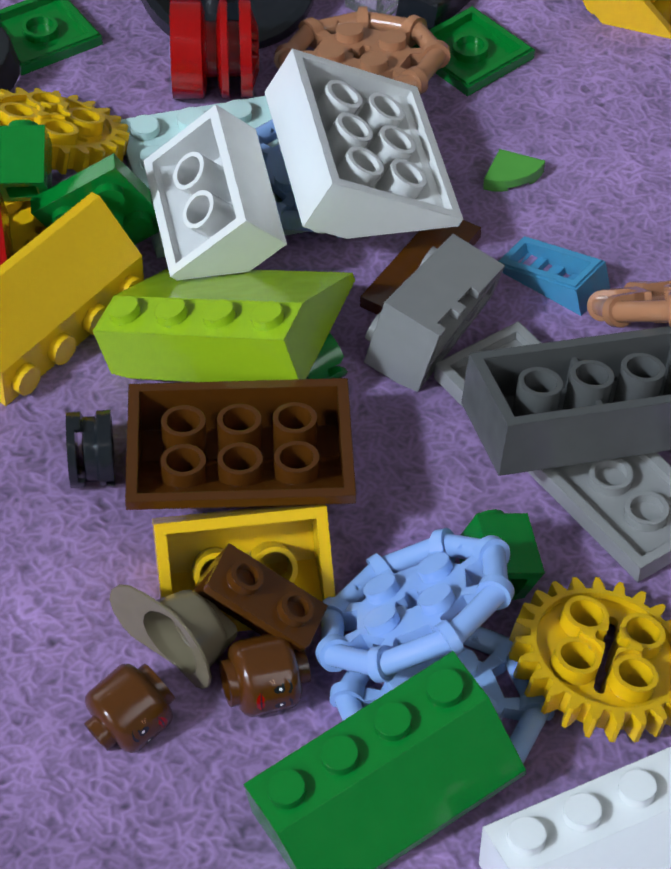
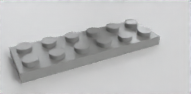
(615, 500)

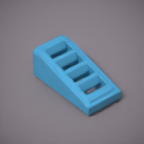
(585, 273)

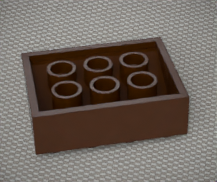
(239, 444)

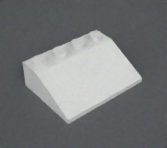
(358, 150)

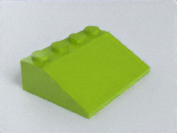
(222, 325)

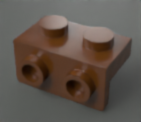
(261, 598)

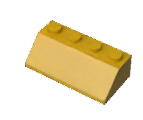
(59, 291)

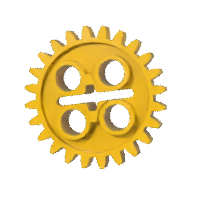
(76, 128)
(562, 648)

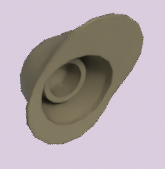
(177, 627)

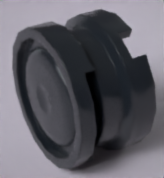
(96, 448)

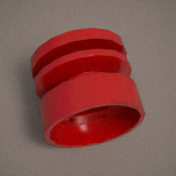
(212, 49)

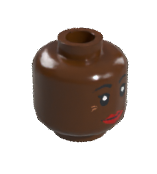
(263, 675)
(128, 708)

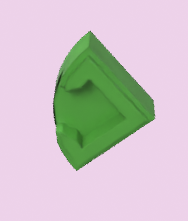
(512, 170)

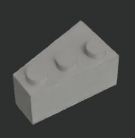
(431, 311)

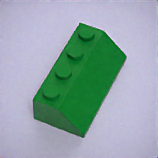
(387, 774)

